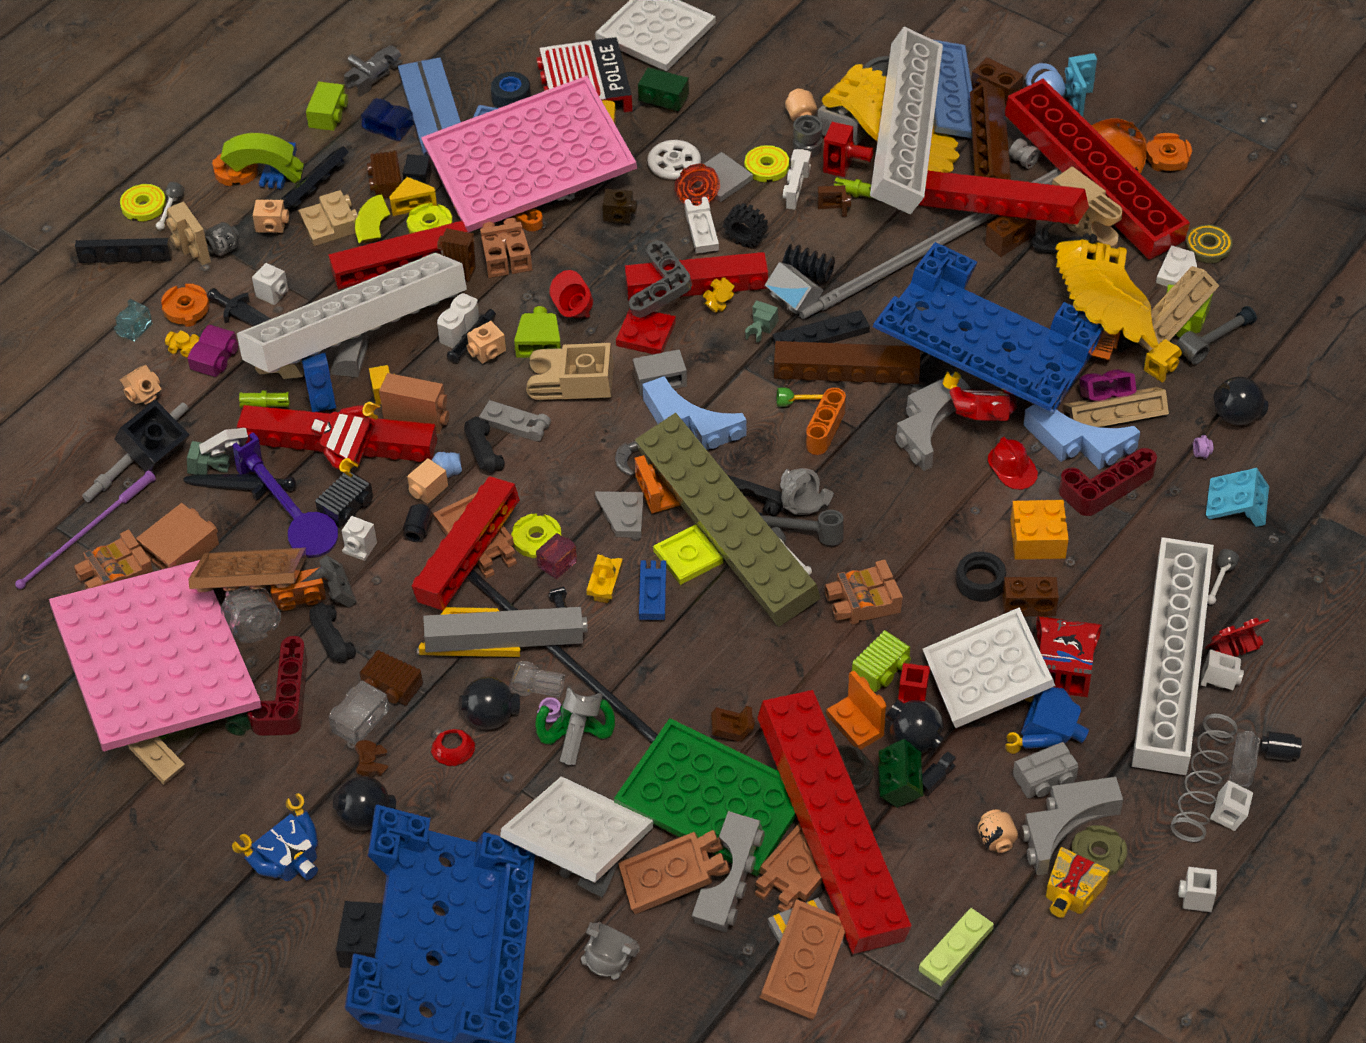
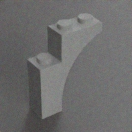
(925, 412)
(1068, 808)

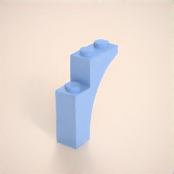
(708, 426)
(1069, 437)

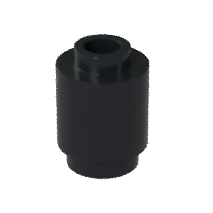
(417, 522)
(1281, 746)

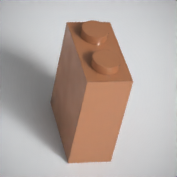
(414, 401)
(178, 538)

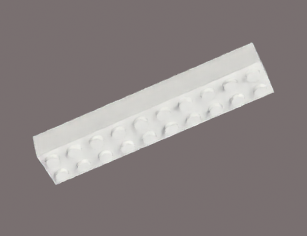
(907, 121)
(351, 312)
(1173, 657)

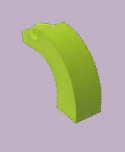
(263, 149)

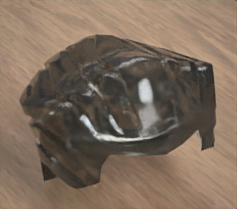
(857, 765)

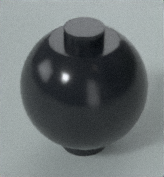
(1240, 401)
(488, 703)
(917, 723)
(357, 801)

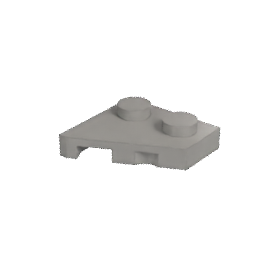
(623, 512)

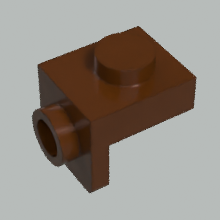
(834, 197)
(732, 724)

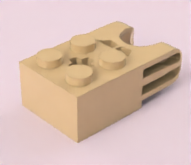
(1101, 210)
(572, 372)

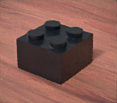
(151, 436)
(358, 931)

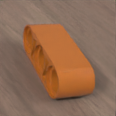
(825, 421)

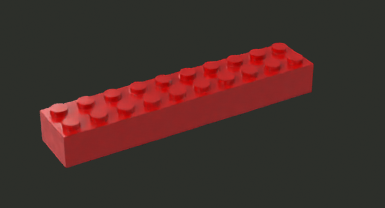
(1072, 142)
(833, 822)

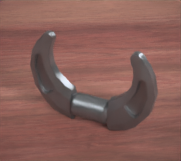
(622, 456)

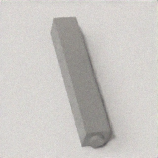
(504, 629)

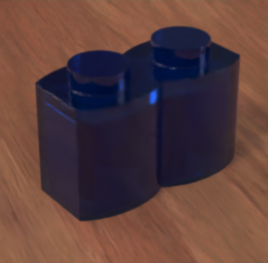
(387, 119)

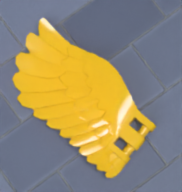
(863, 95)
(1105, 289)

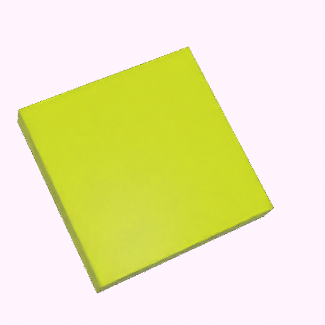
(688, 554)

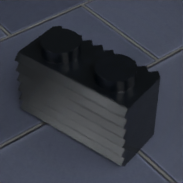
(344, 498)

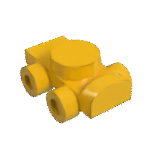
(721, 293)
(180, 341)

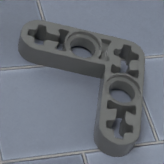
(670, 277)

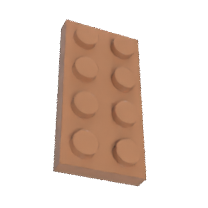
(804, 959)

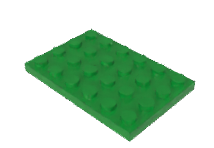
(693, 782)

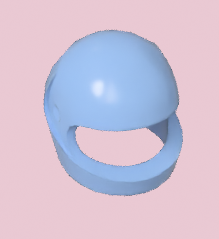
(1051, 77)

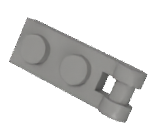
(515, 420)

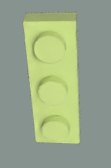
(956, 947)

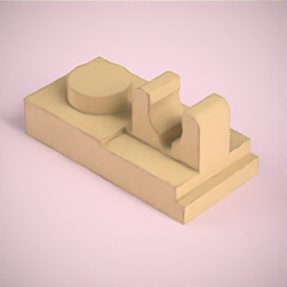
(158, 758)

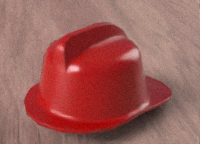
(571, 295)
(1012, 464)

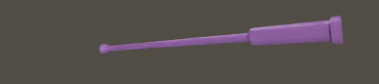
(123, 498)

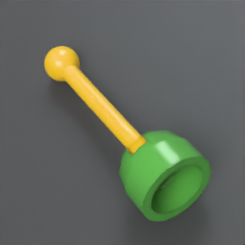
(786, 397)

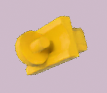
(604, 578)

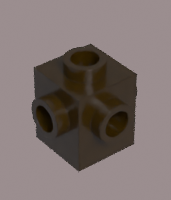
(618, 206)

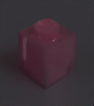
(556, 555)

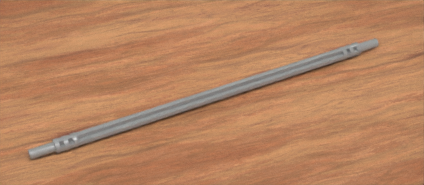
(907, 257)

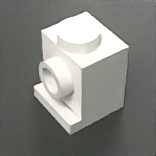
(358, 538)
(1221, 670)
(1232, 805)

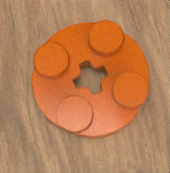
(1179, 153)
(227, 175)
(187, 314)

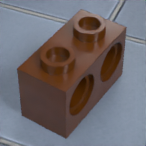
(998, 75)
(1032, 594)

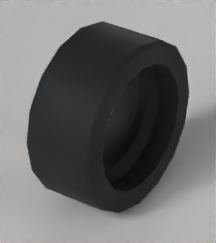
(976, 591)

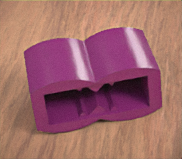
(213, 350)
(1101, 387)

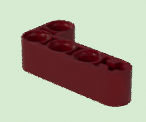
(1095, 494)
(289, 693)

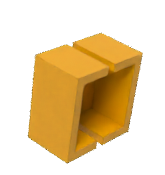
(1039, 529)

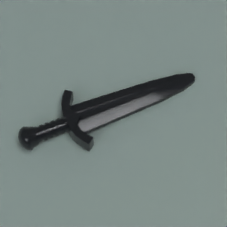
(238, 308)
(238, 481)

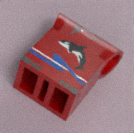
(1068, 652)

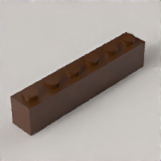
(989, 132)
(846, 362)

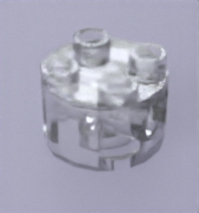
(250, 613)

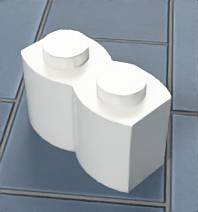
(457, 319)

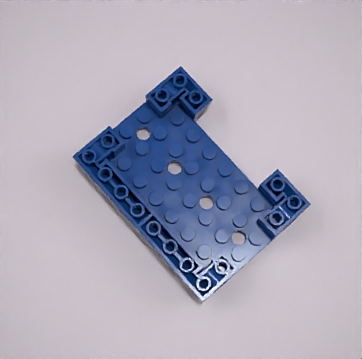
(1026, 370)
(475, 942)

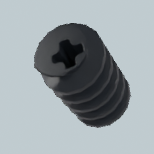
(809, 265)

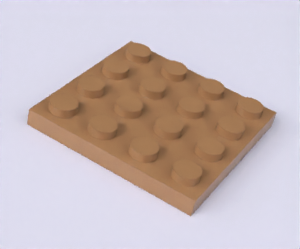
(247, 568)

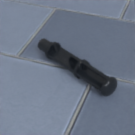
(461, 346)

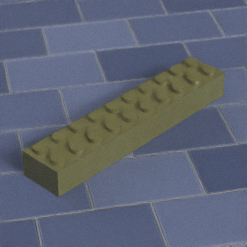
(728, 520)

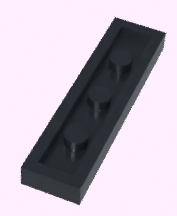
(319, 174)
(123, 250)
(827, 330)

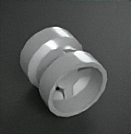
(1025, 154)

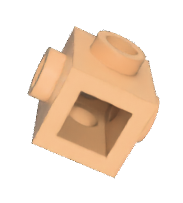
(270, 216)
(486, 342)
(141, 385)

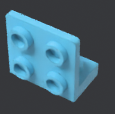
(1080, 80)
(1238, 493)

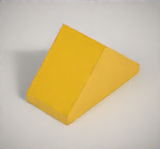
(410, 195)

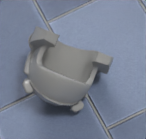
(801, 492)
(608, 950)

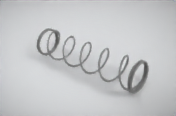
(1186, 818)

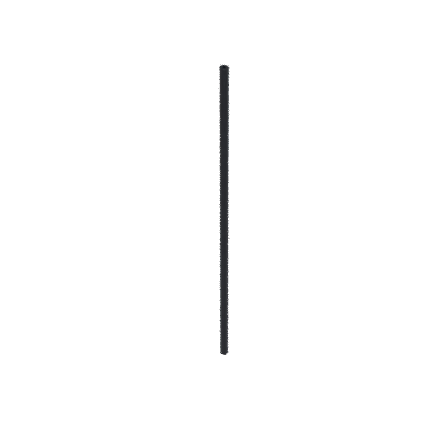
(570, 663)

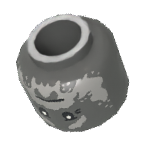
(221, 238)

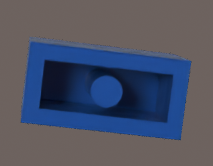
(318, 382)

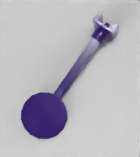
(309, 529)

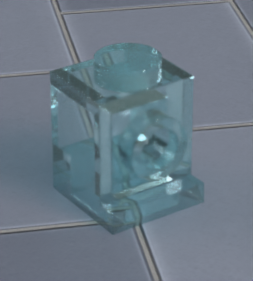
(133, 320)

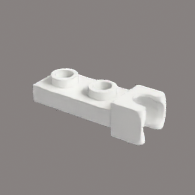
(799, 170)
(701, 226)

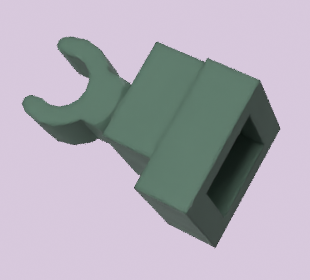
(764, 318)
(200, 463)

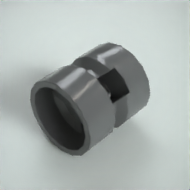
(808, 134)

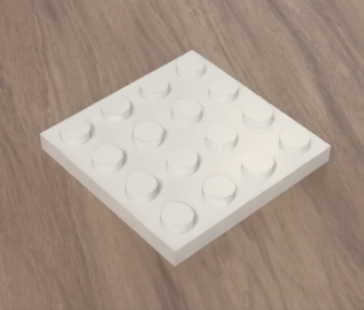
(657, 29)
(988, 667)
(577, 829)

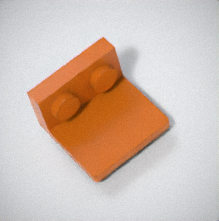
(654, 490)
(299, 593)
(860, 714)

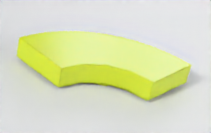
(369, 219)

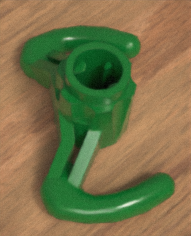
(561, 724)

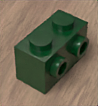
(663, 89)
(900, 773)

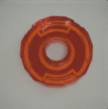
(693, 174)

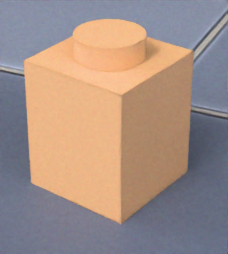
(427, 481)

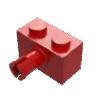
(840, 150)

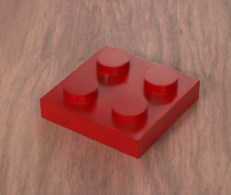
(646, 333)

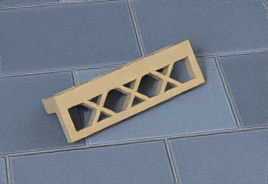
(1180, 304)
(1115, 410)

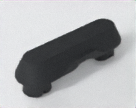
(1046, 243)
(476, 431)
(770, 496)
(337, 649)

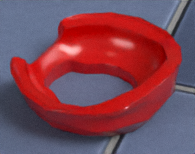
(454, 756)

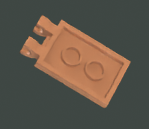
(500, 544)
(672, 870)
(790, 870)

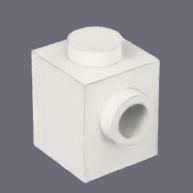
(270, 284)
(1198, 889)

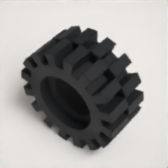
(745, 215)

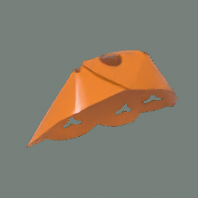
(1130, 147)

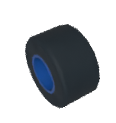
(509, 88)

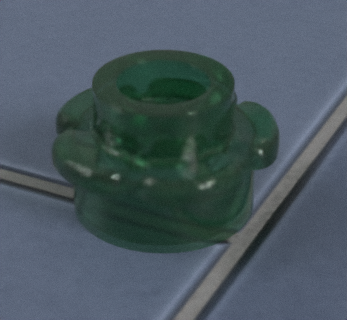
(238, 724)

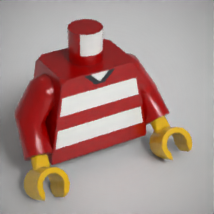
(980, 404)
(346, 435)

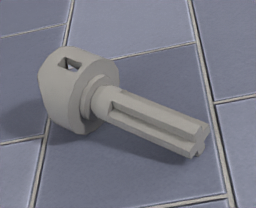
(580, 708)

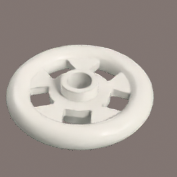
(672, 159)

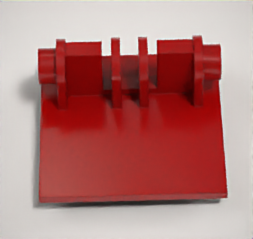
(1239, 640)

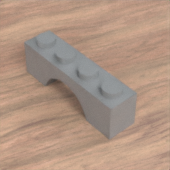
(717, 904)

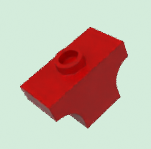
(913, 682)

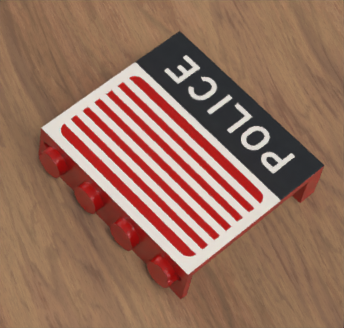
(597, 59)

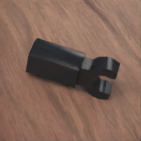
(937, 773)

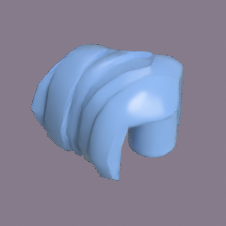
(448, 461)

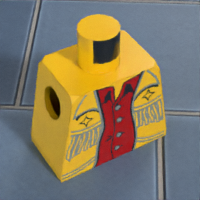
(1074, 883)

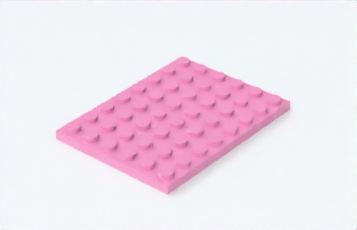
(528, 153)
(152, 656)

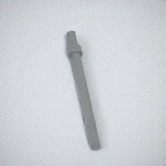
(103, 481)

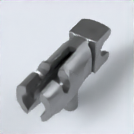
(371, 70)

